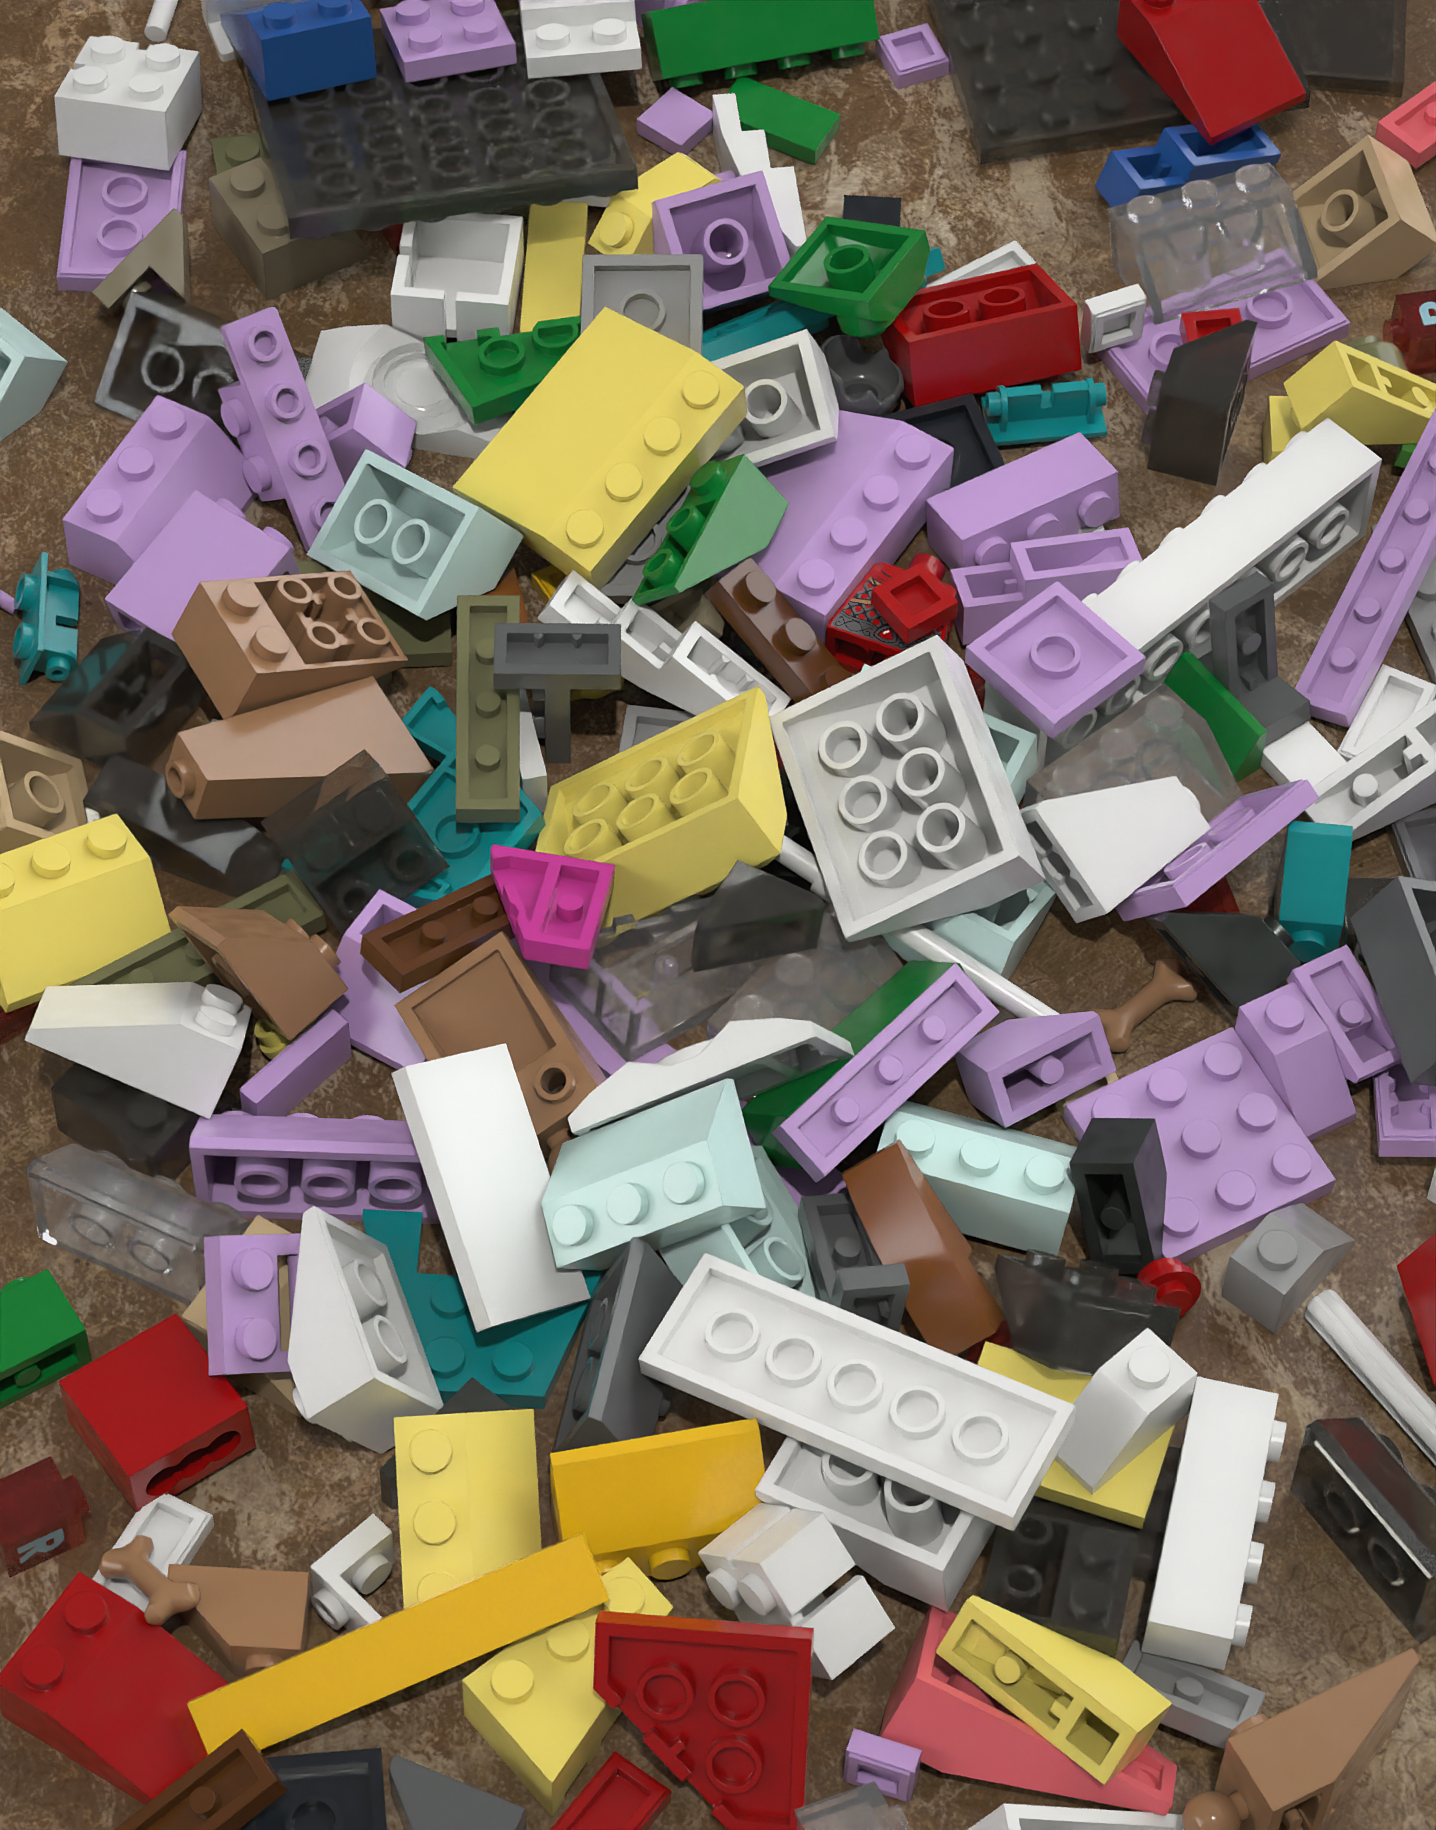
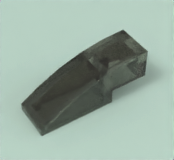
(210, 852)

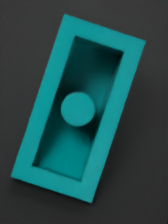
(1313, 886)

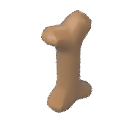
(1165, 987)
(164, 1595)

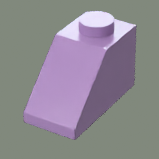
(366, 421)
(1297, 1058)
(1033, 1063)

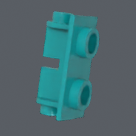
(1032, 416)
(38, 641)

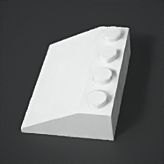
(905, 794)

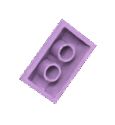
(147, 482)

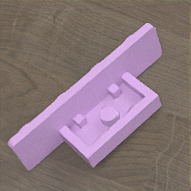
(278, 423)

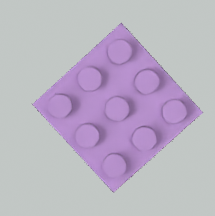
(1223, 1141)

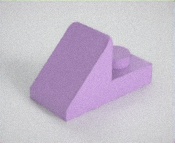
(1351, 1012)

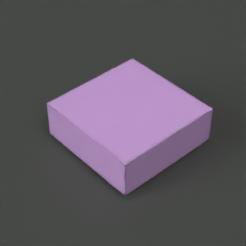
(912, 56)
(675, 122)
(881, 1760)

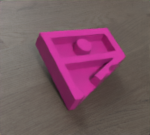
(552, 903)

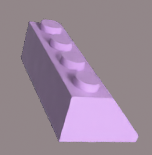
(306, 1161)

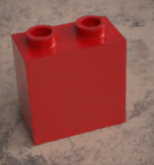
(157, 1413)

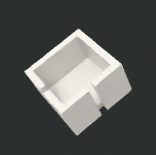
(128, 103)
(458, 276)
(775, 1572)

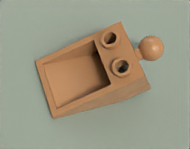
(496, 1001)
(1307, 1758)

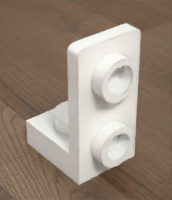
(351, 1567)

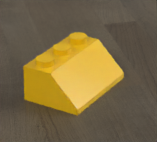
(657, 1494)

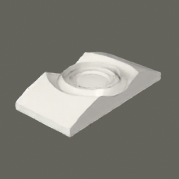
(404, 375)
(752, 1052)

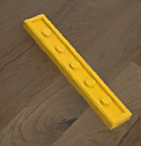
(404, 1647)

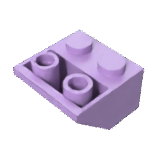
(371, 999)

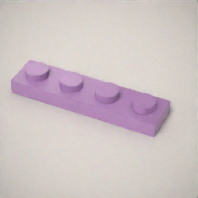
(885, 1072)

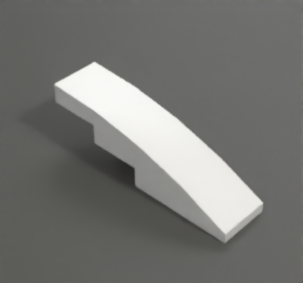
(748, 153)
(684, 668)

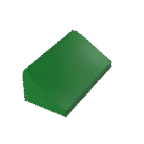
(1232, 725)

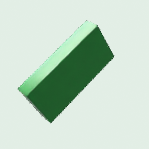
(788, 121)

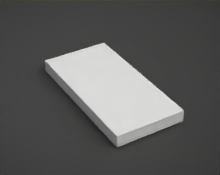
(487, 1184)

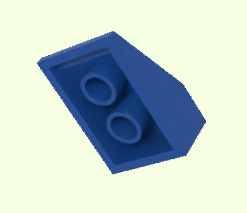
(303, 44)

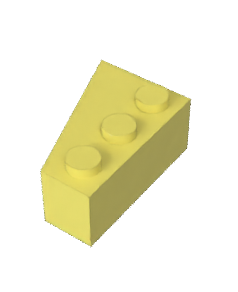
(539, 1694)

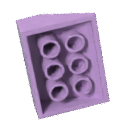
(849, 510)

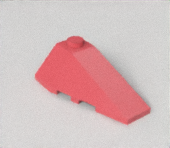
(980, 1739)

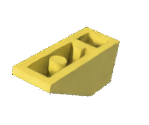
(1361, 396)
(1056, 1686)

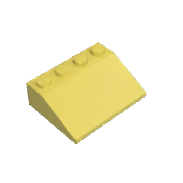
(605, 445)
(675, 808)

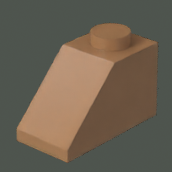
(249, 1614)

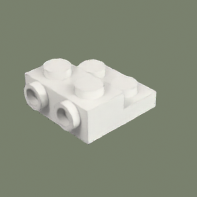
(579, 36)

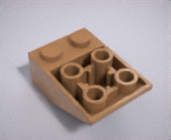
(282, 638)

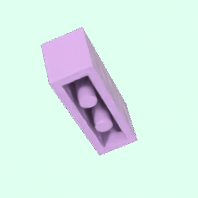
(1024, 500)

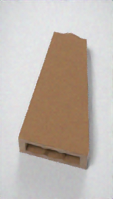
(278, 751)

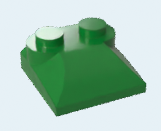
(855, 272)

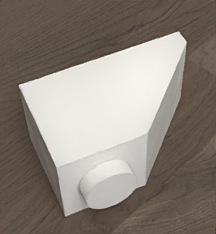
(1126, 1409)

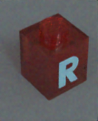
(1414, 330)
(39, 1516)

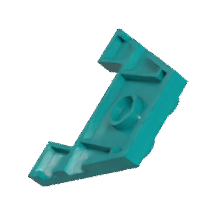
(434, 805)
(511, 1360)

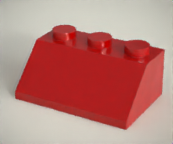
(984, 335)

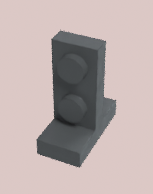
(1246, 656)
(551, 663)
(847, 1263)

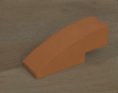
(915, 1229)

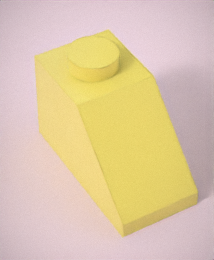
(627, 219)

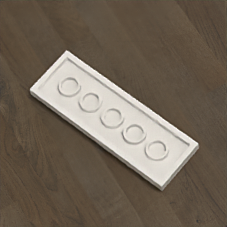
(859, 1390)

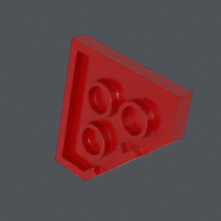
(716, 1707)

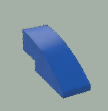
(1179, 159)

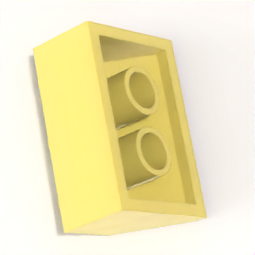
(74, 908)
(464, 1496)

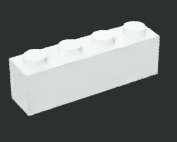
(1211, 1524)

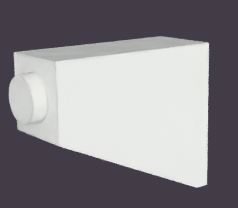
(1111, 840)

